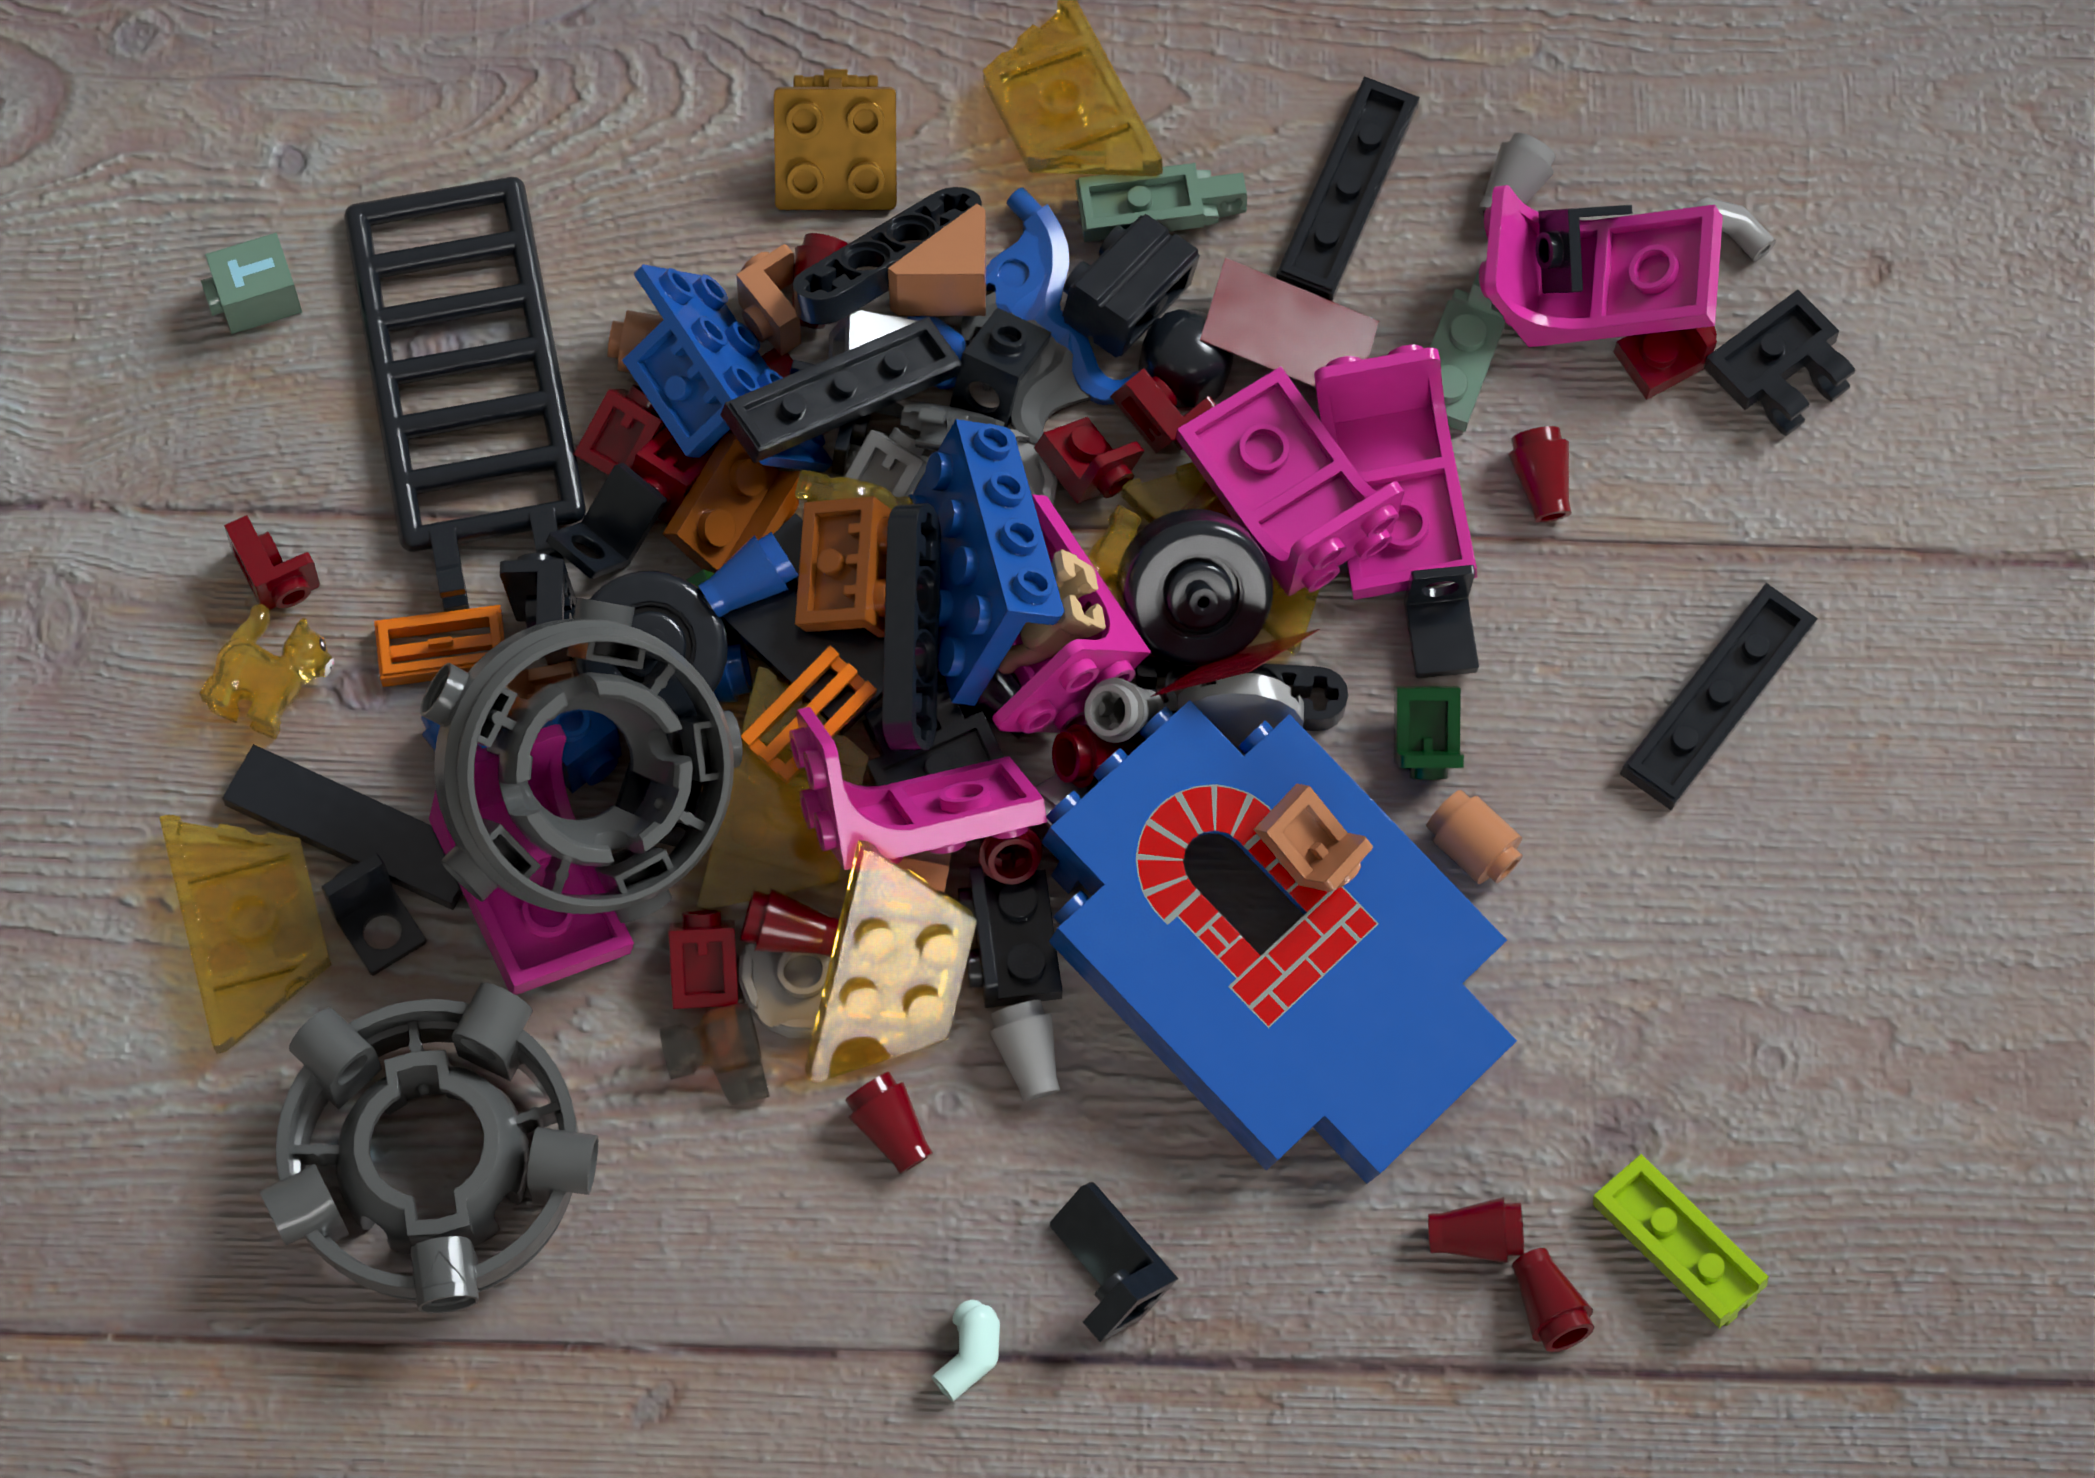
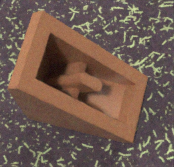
(944, 271)

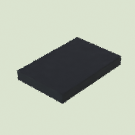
(788, 650)

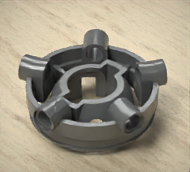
(482, 711)
(343, 1059)

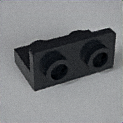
(539, 593)
(1012, 940)

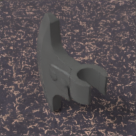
(932, 420)

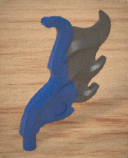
(1030, 285)

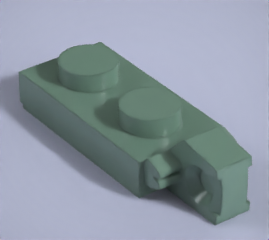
(1176, 199)
(1466, 347)

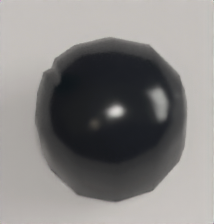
(1182, 360)

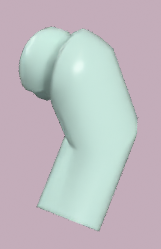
(978, 1349)

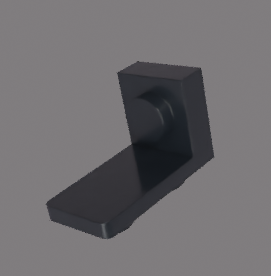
(1116, 1256)

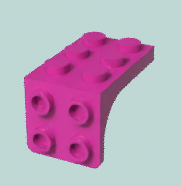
(1636, 273)
(1396, 428)
(1289, 483)
(1058, 687)
(910, 815)
(526, 940)

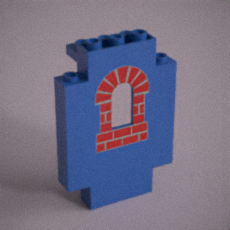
(1336, 1025)

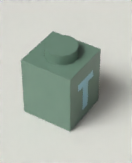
(251, 284)

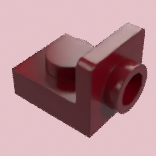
(1665, 358)
(1153, 409)
(619, 429)
(1086, 460)
(669, 470)
(270, 578)
(703, 960)

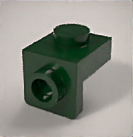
(1427, 730)

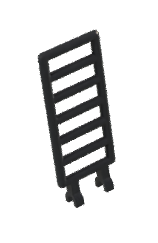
(388, 374)

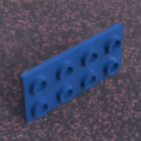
(702, 361)

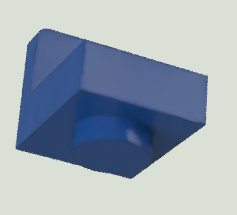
(589, 747)

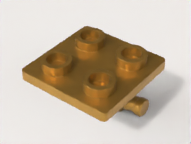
(835, 143)

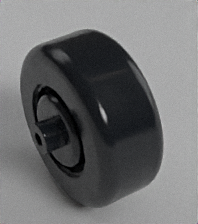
(1195, 587)
(677, 616)

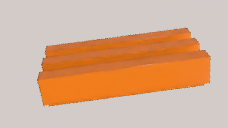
(434, 623)
(845, 676)

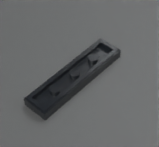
(1348, 188)
(840, 389)
(1718, 696)
(341, 822)

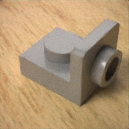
(890, 461)

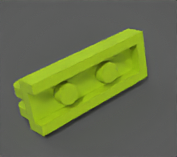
(1681, 1241)

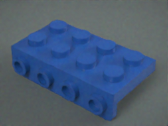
(991, 554)

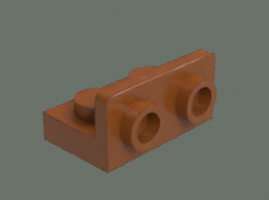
(731, 505)
(843, 565)

